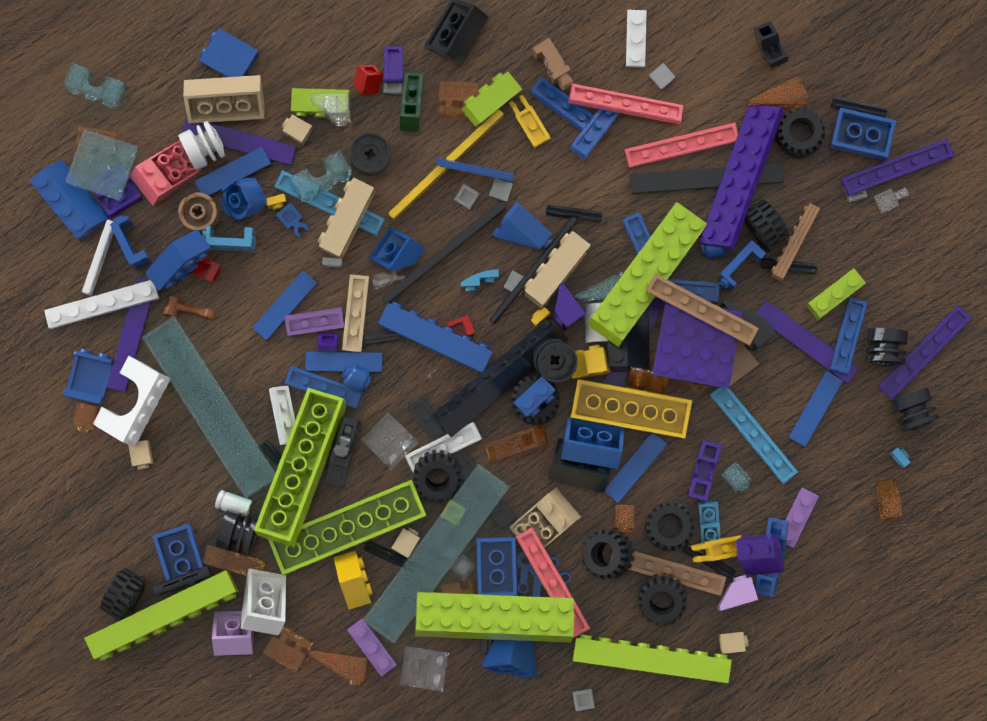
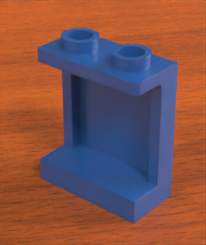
(228, 55)
(751, 250)
(135, 260)
(89, 377)

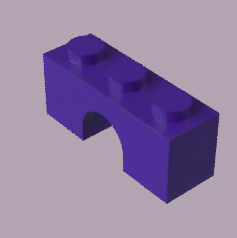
(704, 471)

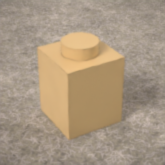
(297, 129)
(141, 455)
(406, 542)
(733, 642)

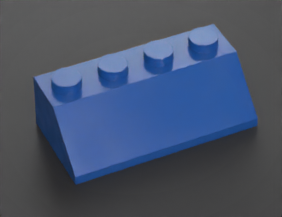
(72, 204)

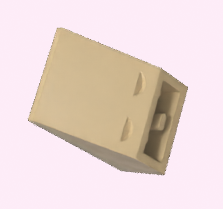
(548, 518)

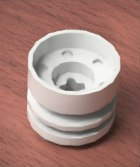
(202, 145)

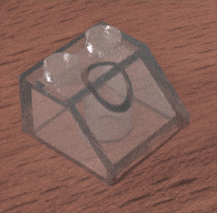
(334, 107)
(389, 440)
(424, 668)

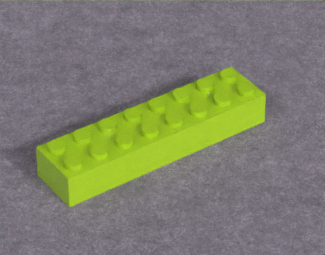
(658, 256)
(300, 467)
(350, 527)
(161, 615)
(494, 617)
(652, 660)

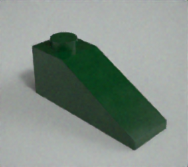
(411, 102)

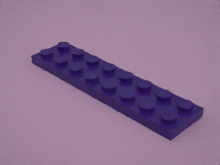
(741, 176)

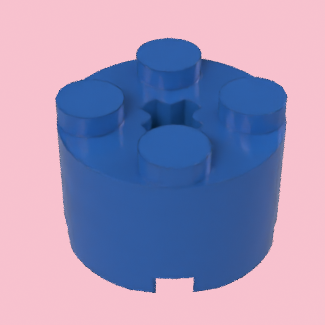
(243, 198)

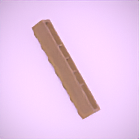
(794, 242)

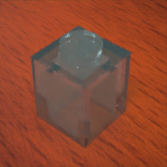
(736, 477)

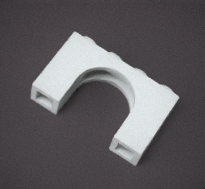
(150, 387)

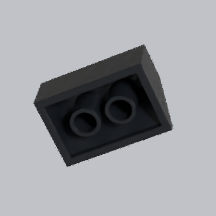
(456, 31)
(634, 349)
(578, 473)

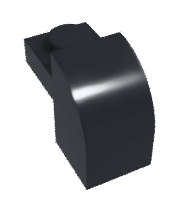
(769, 44)

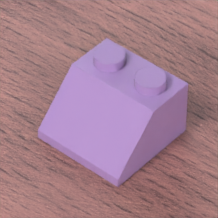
(738, 593)
(228, 636)

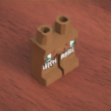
(555, 64)

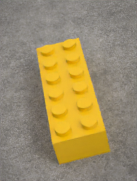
(631, 408)

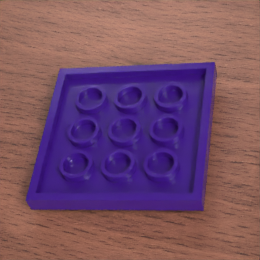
(694, 350)

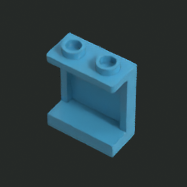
(231, 244)

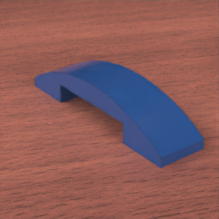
(767, 583)

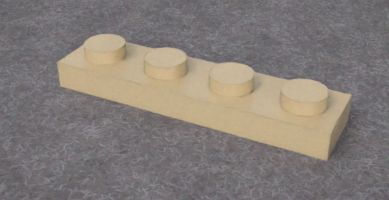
(355, 313)

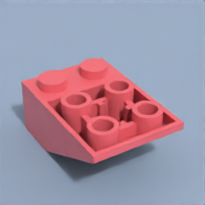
(164, 173)

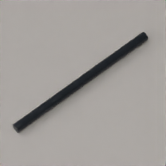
(532, 271)

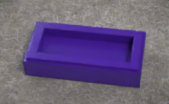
(393, 64)

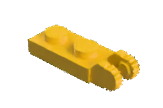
(530, 123)
(717, 549)

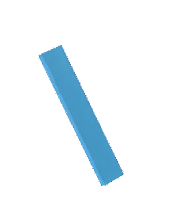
(327, 201)
(754, 434)

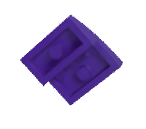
(130, 197)

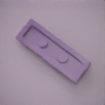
(314, 321)
(799, 515)
(372, 647)

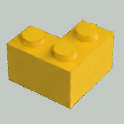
(592, 362)
(353, 579)

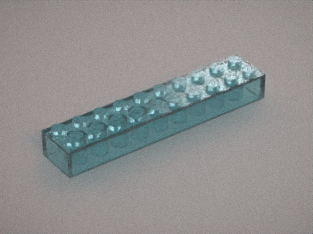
(210, 407)
(436, 552)

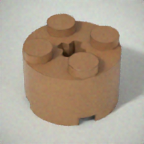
(193, 204)

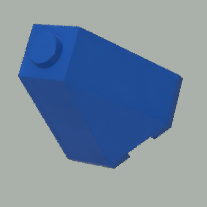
(523, 229)
(511, 658)

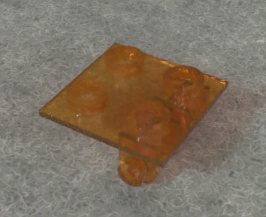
(644, 380)

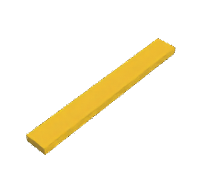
(461, 150)

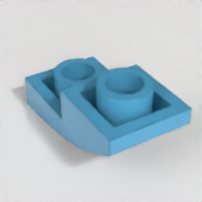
(473, 282)
(709, 521)

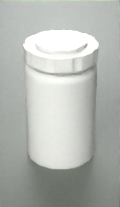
(233, 502)

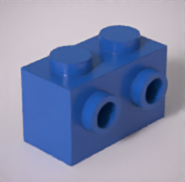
(534, 397)

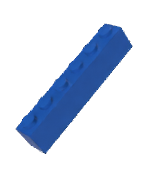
(434, 337)

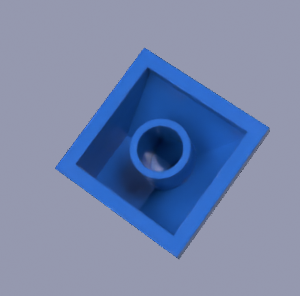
(396, 250)

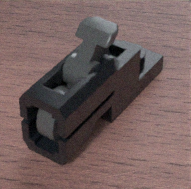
(342, 451)

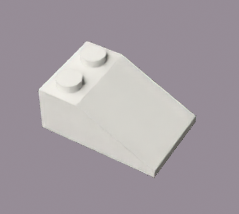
(264, 602)

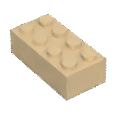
(224, 99)
(347, 218)
(557, 270)

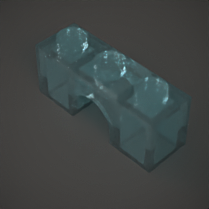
(79, 81)
(308, 186)

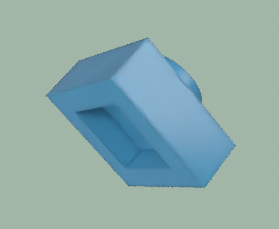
(900, 457)

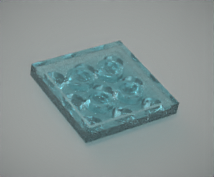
(102, 165)

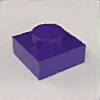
(327, 342)

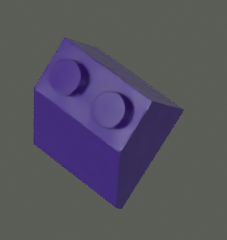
(567, 309)
(760, 554)

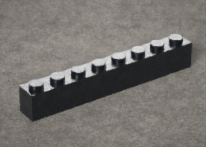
(495, 380)

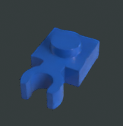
(290, 217)

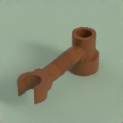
(173, 308)

